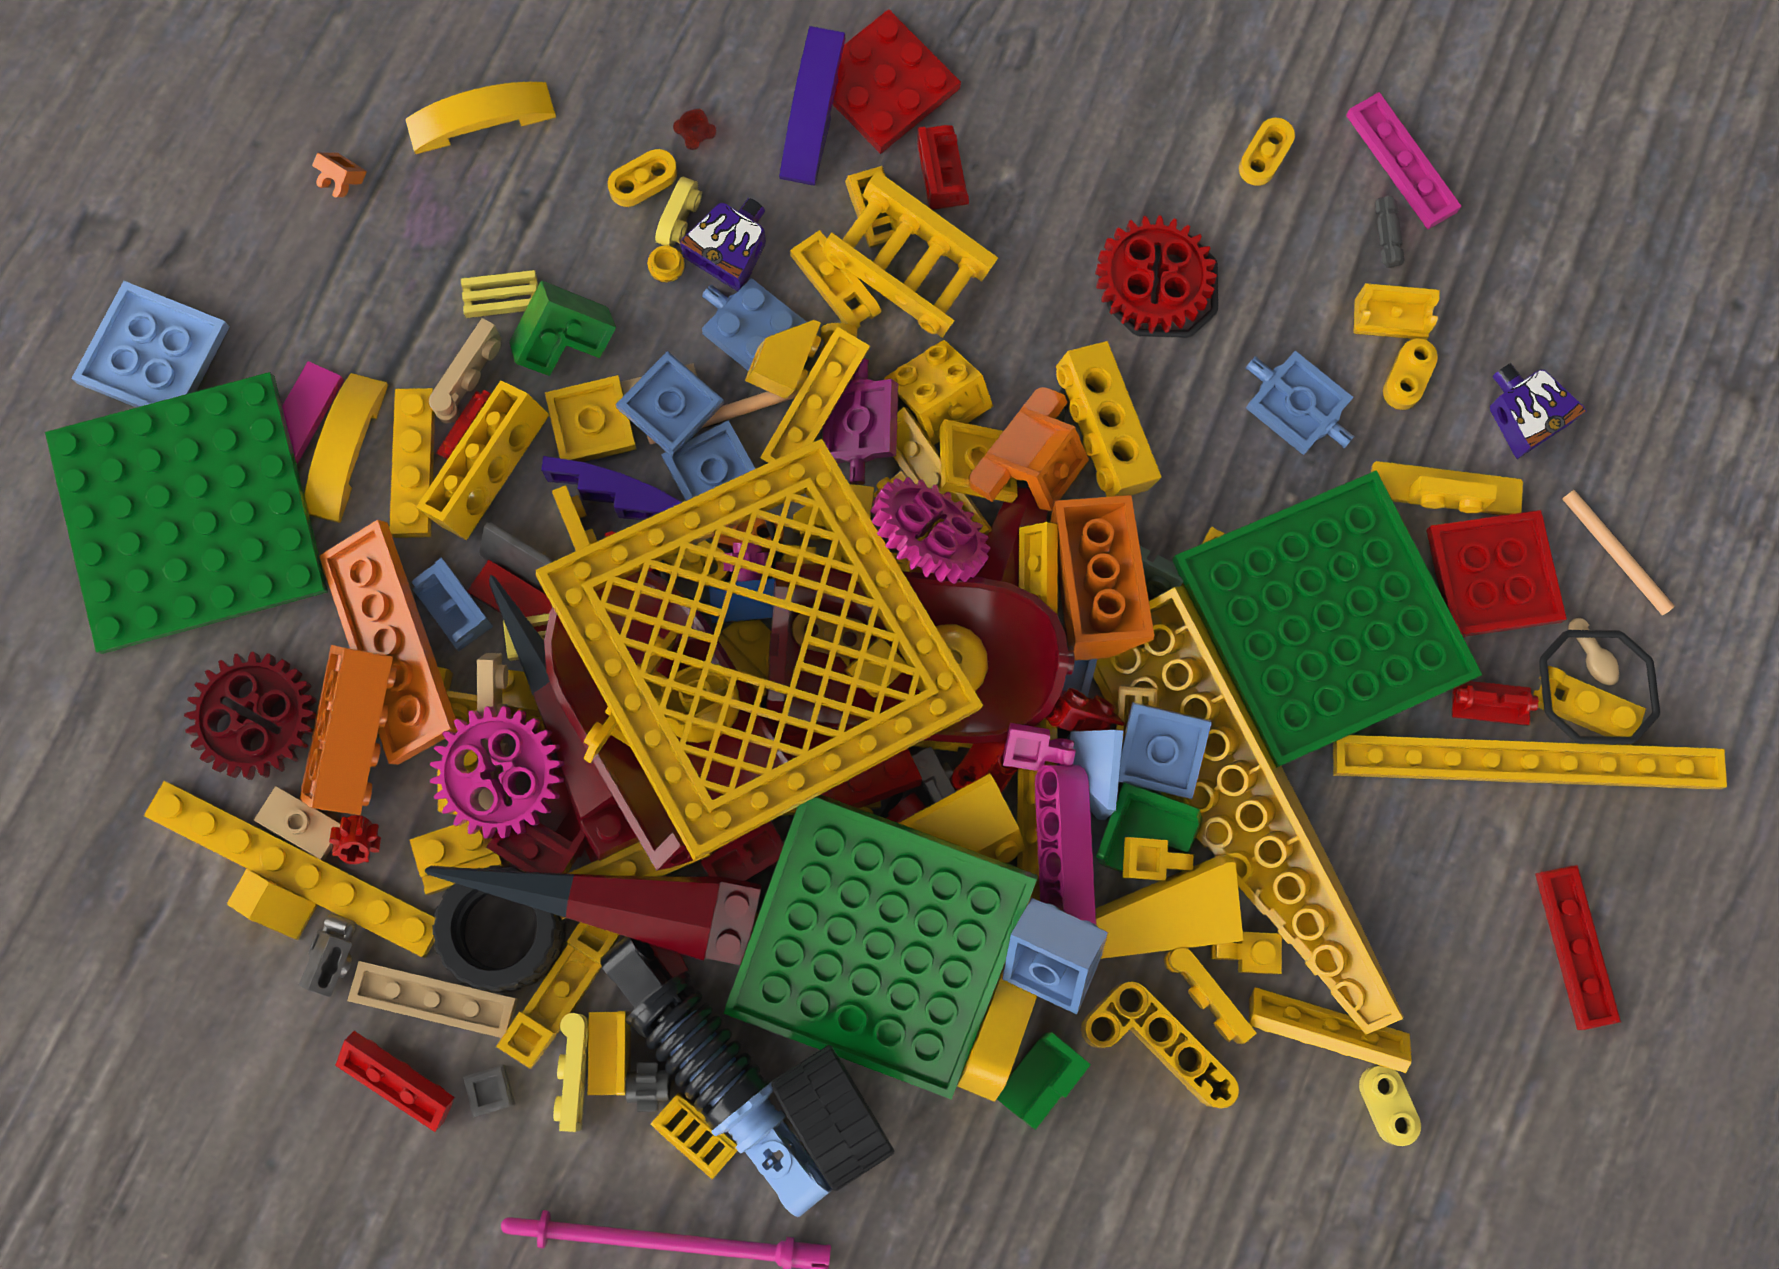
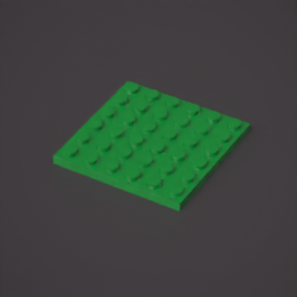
(185, 513)
(1326, 618)
(879, 944)

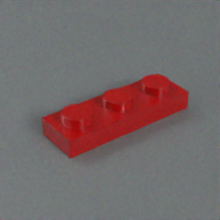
(394, 1081)

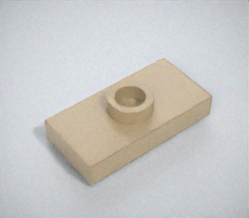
(297, 822)

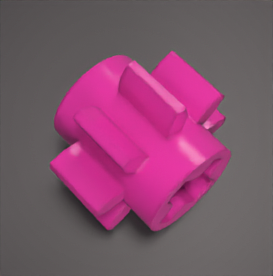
(752, 554)

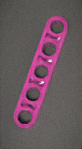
(1065, 840)

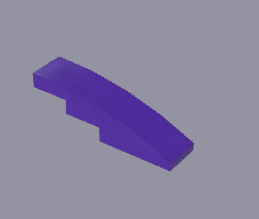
(812, 105)
(630, 496)

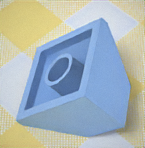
(1100, 757)

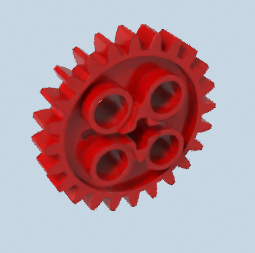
(1189, 278)

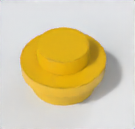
(666, 263)

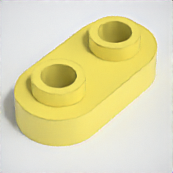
(673, 222)
(1390, 1106)

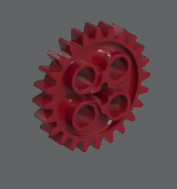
(233, 746)

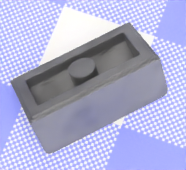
(512, 554)

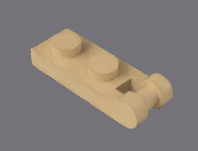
(465, 371)

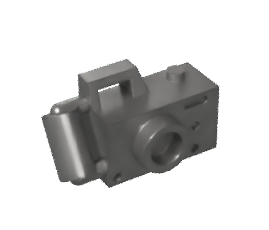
(935, 777)
(329, 956)

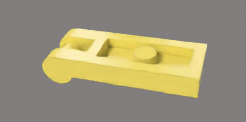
(572, 1069)

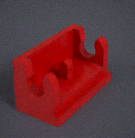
(941, 167)

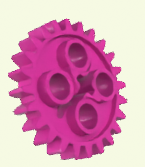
(950, 549)
(463, 787)

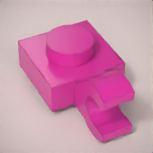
(1031, 746)

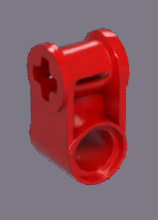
(982, 760)

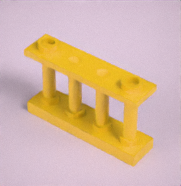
(912, 219)

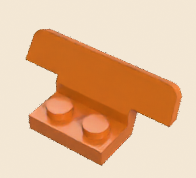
(1033, 450)

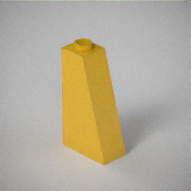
(1183, 911)

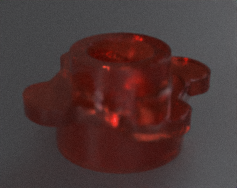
(692, 119)

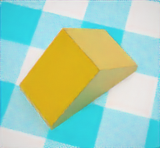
(271, 905)

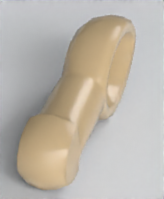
(1599, 661)

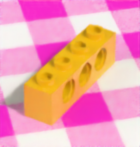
(1098, 368)
(483, 460)

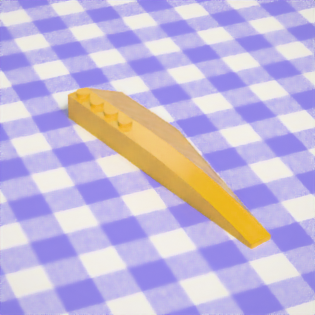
(1254, 809)

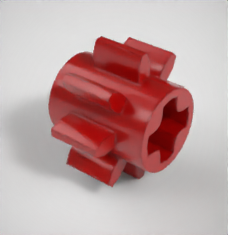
(355, 839)

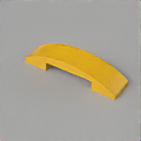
(478, 110)
(340, 445)
(558, 994)

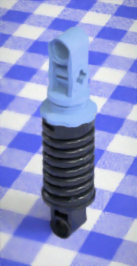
(725, 1092)

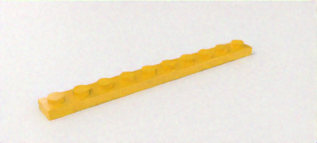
(1040, 577)
(1530, 762)

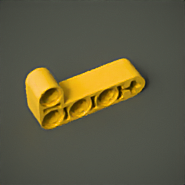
(997, 1040)
(1166, 1050)

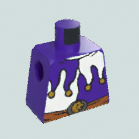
(727, 242)
(1532, 408)

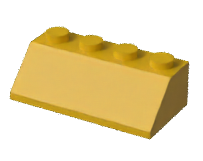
(974, 820)

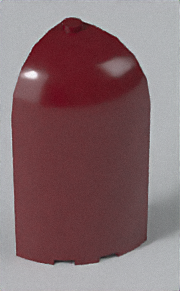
(1018, 630)
(616, 760)

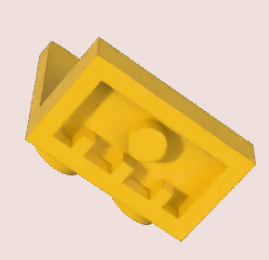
(941, 387)

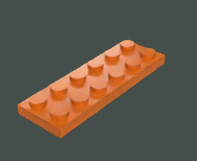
(384, 620)

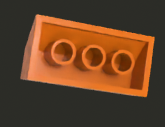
(1101, 577)
(347, 730)

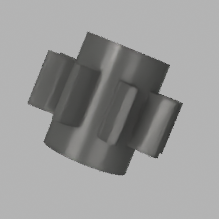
(647, 1086)

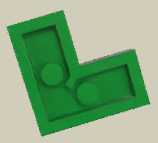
(556, 321)
(1149, 817)
(1042, 1078)

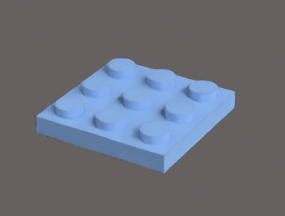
(149, 348)

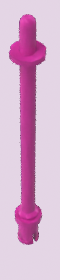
(785, 1253)

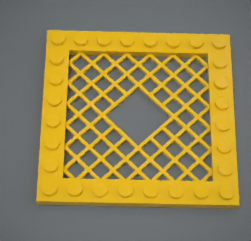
(697, 818)

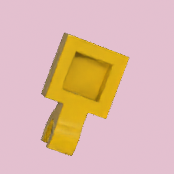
(1151, 859)
(1256, 954)

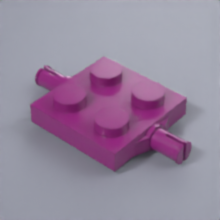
(863, 423)

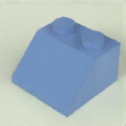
(1054, 955)

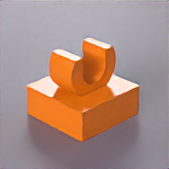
(340, 170)

